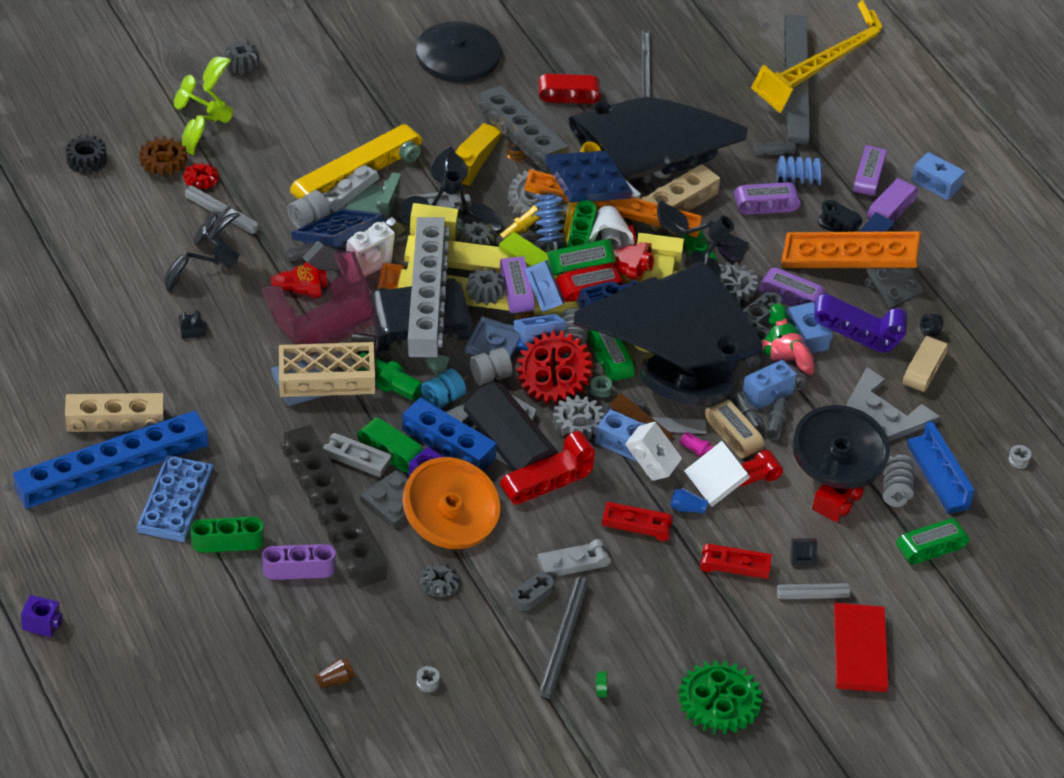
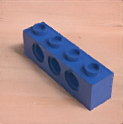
(448, 434)

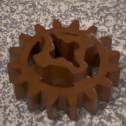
(163, 156)

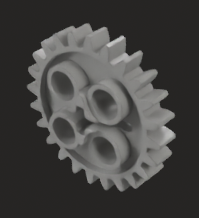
(524, 200)

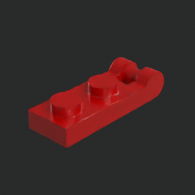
(637, 520)
(735, 561)

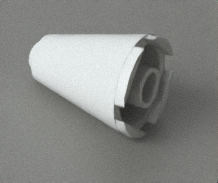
(611, 225)

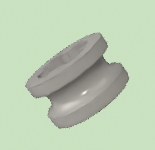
(1019, 456)
(430, 672)

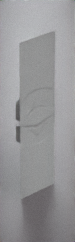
(680, 426)

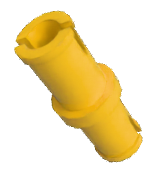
(522, 224)

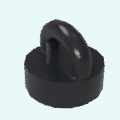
(931, 324)

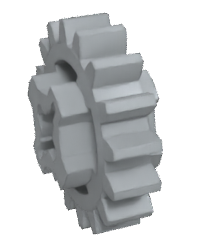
(743, 279)
(577, 416)

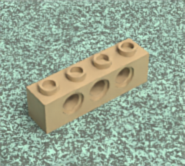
(687, 190)
(113, 411)

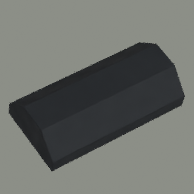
(507, 424)

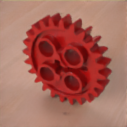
(533, 370)

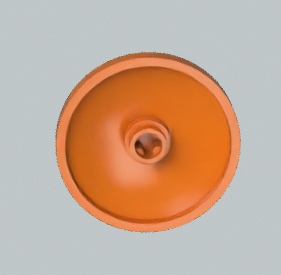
(451, 503)

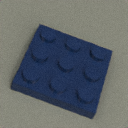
(588, 176)
(337, 227)

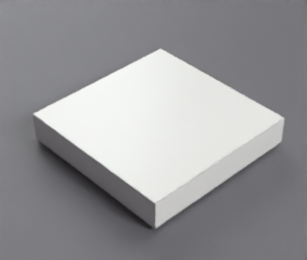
(717, 473)

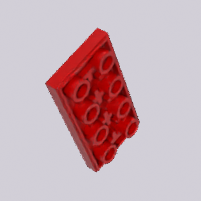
(860, 647)

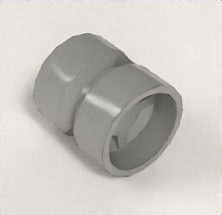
(308, 209)
(491, 366)

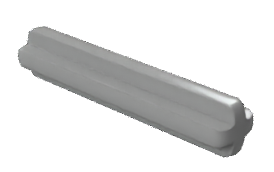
(813, 591)

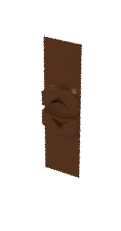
(631, 410)

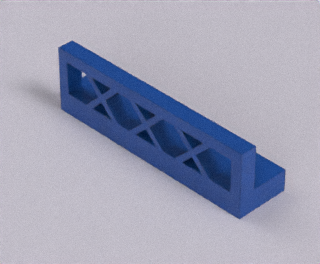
(941, 470)

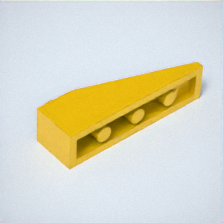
(477, 149)

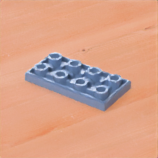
(175, 498)

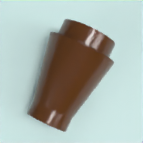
(336, 673)

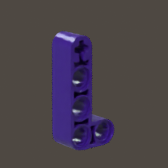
(859, 325)

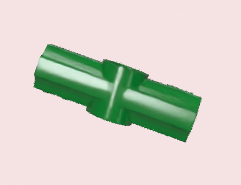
(392, 377)

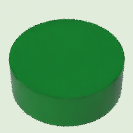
(602, 684)

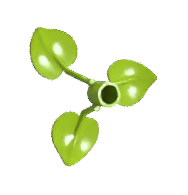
(217, 110)

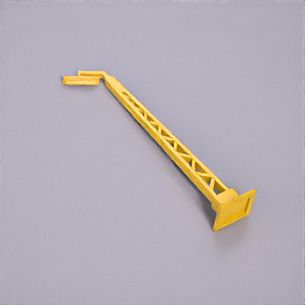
(777, 87)

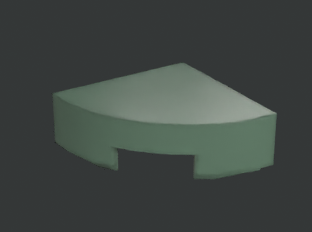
(437, 364)

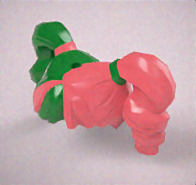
(791, 345)

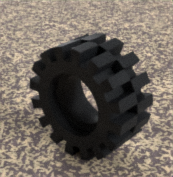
(79, 146)

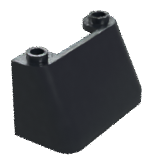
(392, 311)

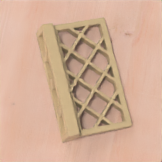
(326, 382)

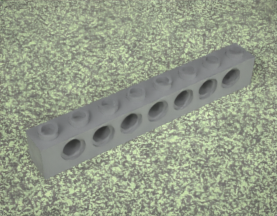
(427, 287)

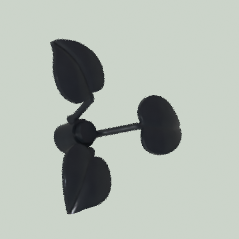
(451, 171)
(728, 245)
(222, 252)

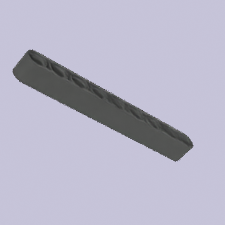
(798, 103)

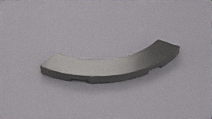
(323, 256)

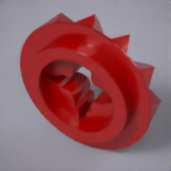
(203, 181)

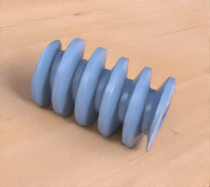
(799, 170)
(550, 217)

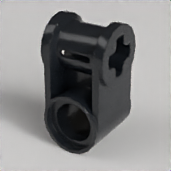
(839, 219)

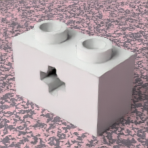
(653, 451)

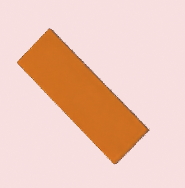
(851, 250)

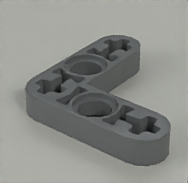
(760, 306)

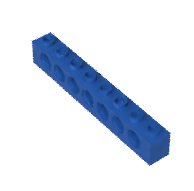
(109, 459)

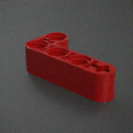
(551, 473)

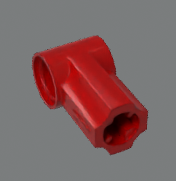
(763, 467)

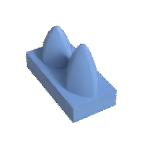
(544, 285)
(534, 326)

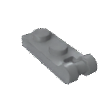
(350, 187)
(357, 454)
(574, 559)

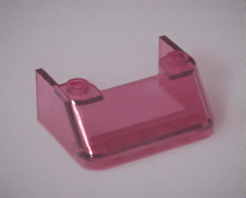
(332, 318)

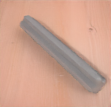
(217, 206)

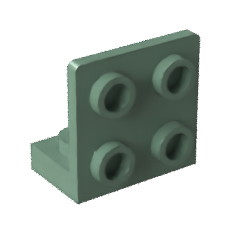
(378, 198)

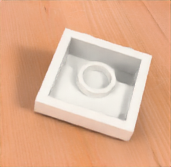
(372, 247)

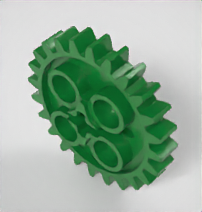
(729, 705)

